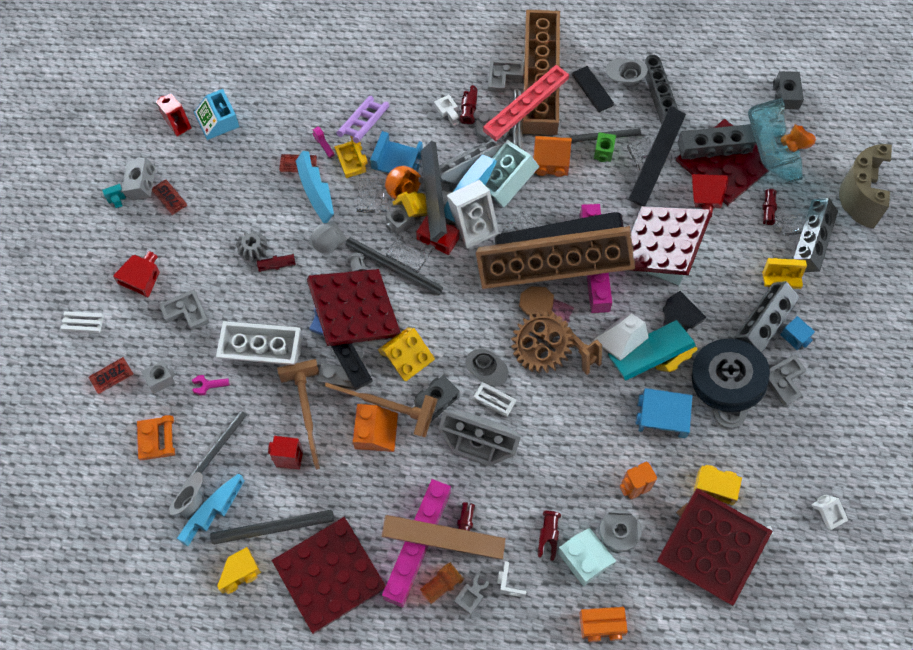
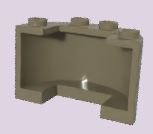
(855, 192)

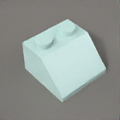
(586, 556)

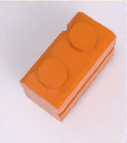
(638, 480)
(603, 623)

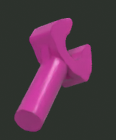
(320, 138)
(208, 384)

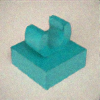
(114, 195)

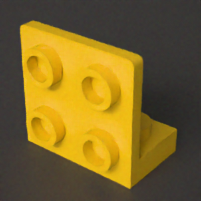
(407, 353)

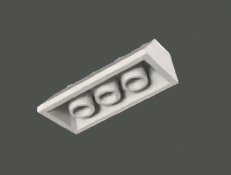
(259, 343)

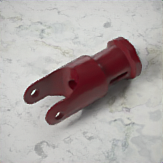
(468, 106)
(549, 533)

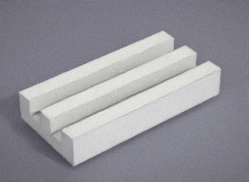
(66, 321)
(491, 406)

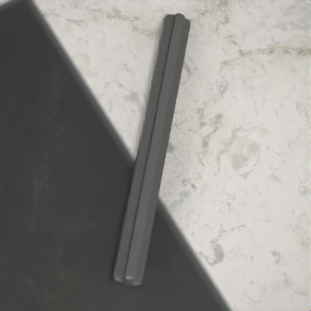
(394, 266)
(272, 527)

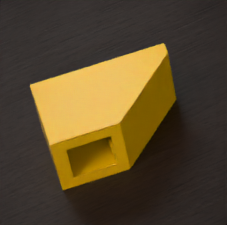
(238, 569)

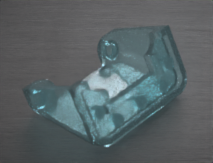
(767, 124)

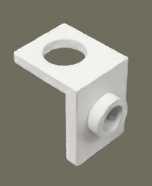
(502, 577)

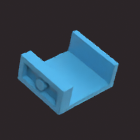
(390, 155)
(665, 411)

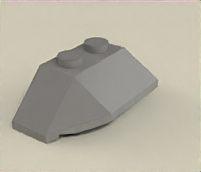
(457, 167)
(478, 437)

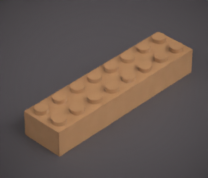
(540, 56)
(556, 257)

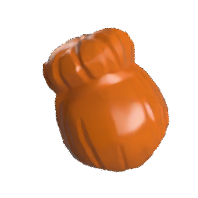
(798, 139)

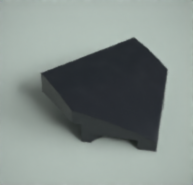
(680, 308)

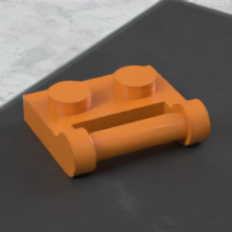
(149, 438)

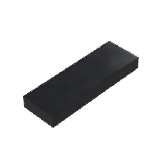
(593, 89)
(352, 365)

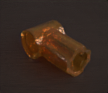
(445, 581)

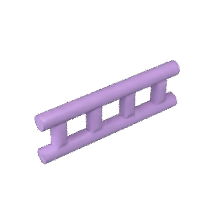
(365, 126)

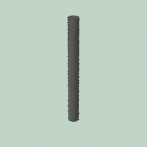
(593, 136)
(220, 442)

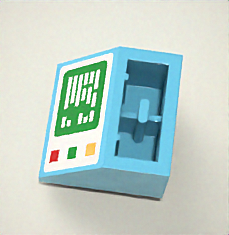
(216, 115)

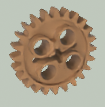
(553, 328)

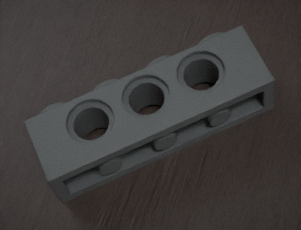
(704, 141)
(816, 234)
(768, 315)

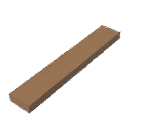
(443, 537)

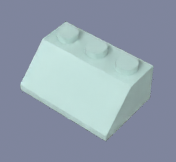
(510, 172)

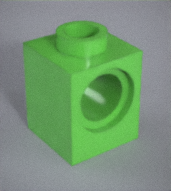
(607, 142)

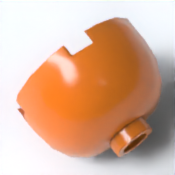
(402, 180)

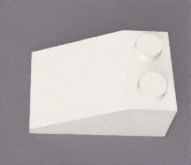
(473, 213)

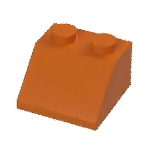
(552, 155)
(375, 428)

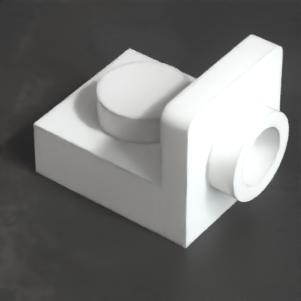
(831, 511)

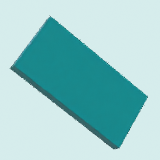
(659, 347)

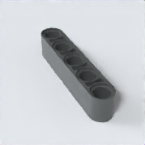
(659, 86)

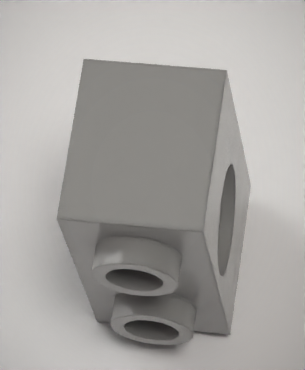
(138, 178)

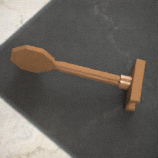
(542, 300)
(299, 373)
(423, 414)

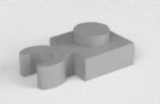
(470, 596)

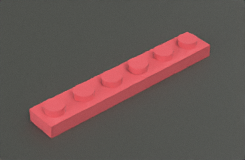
(525, 102)

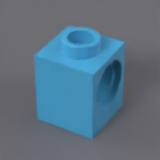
(798, 333)

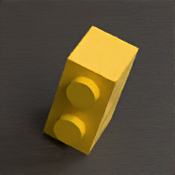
(718, 484)

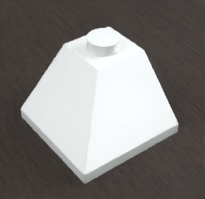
(623, 336)

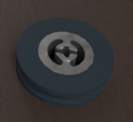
(728, 393)

